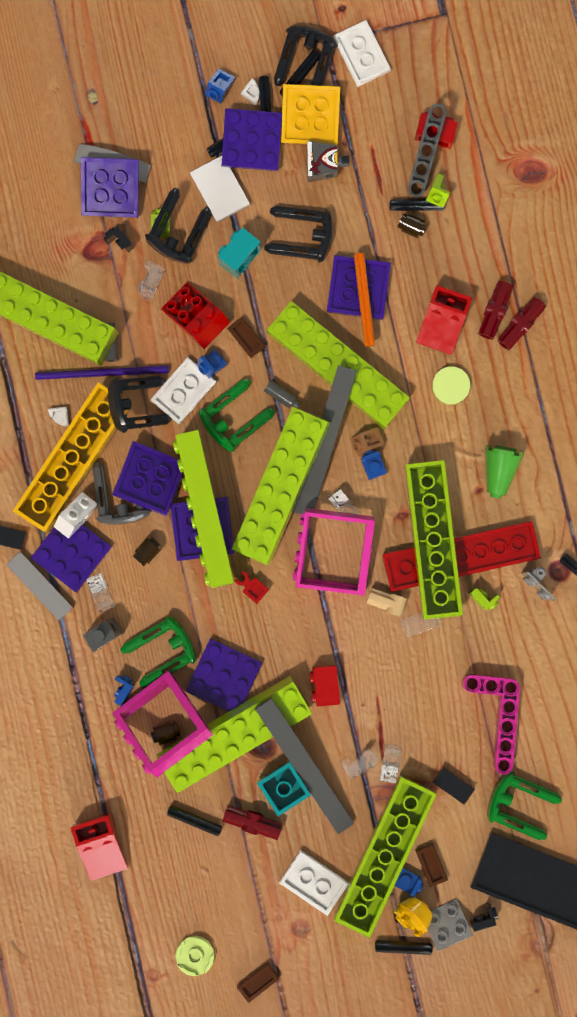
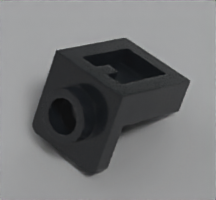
(122, 241)
(482, 922)

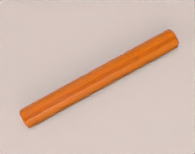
(364, 300)

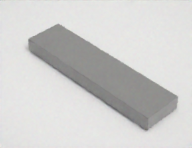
(39, 586)

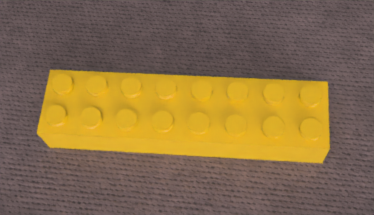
(69, 462)

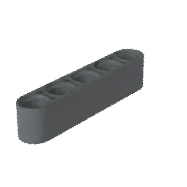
(426, 160)

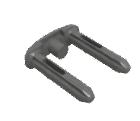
(104, 516)

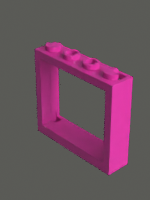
(326, 585)
(182, 748)

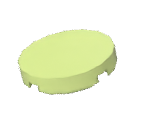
(451, 385)
(195, 955)

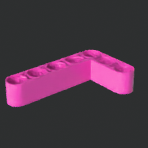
(502, 715)

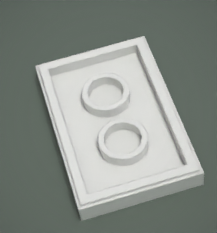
(361, 53)
(219, 189)
(183, 391)
(314, 882)

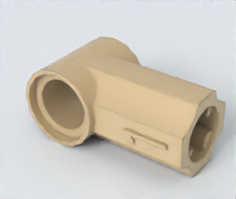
(390, 603)

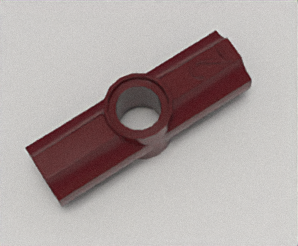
(495, 310)
(521, 323)
(252, 822)

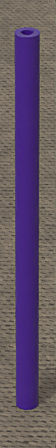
(101, 372)

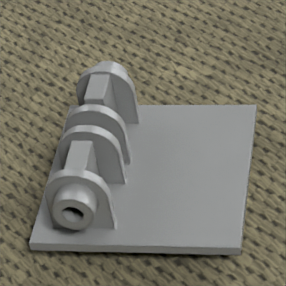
(533, 578)
(448, 925)

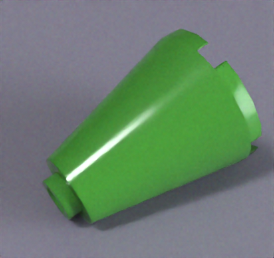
(501, 468)

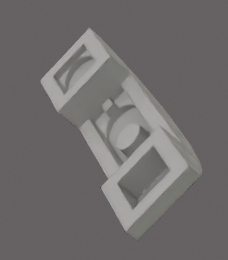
(92, 151)

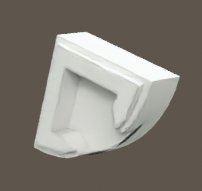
(251, 92)
(59, 415)

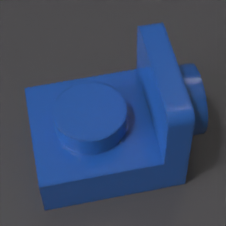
(219, 85)
(211, 364)
(373, 464)
(123, 693)
(409, 882)

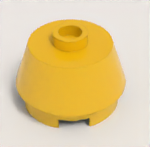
(414, 915)

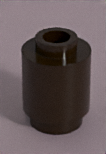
(412, 225)
(147, 551)
(165, 733)

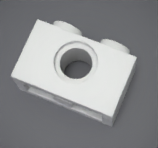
(75, 515)

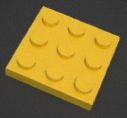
(310, 114)

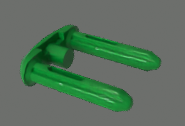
(217, 429)
(181, 639)
(500, 796)

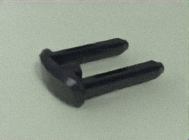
(312, 36)
(323, 236)
(168, 248)
(117, 404)

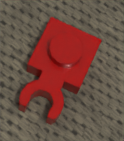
(254, 589)

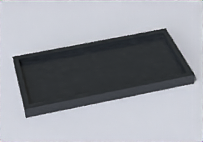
(528, 879)

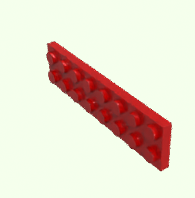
(473, 554)

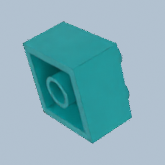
(239, 252)
(283, 788)

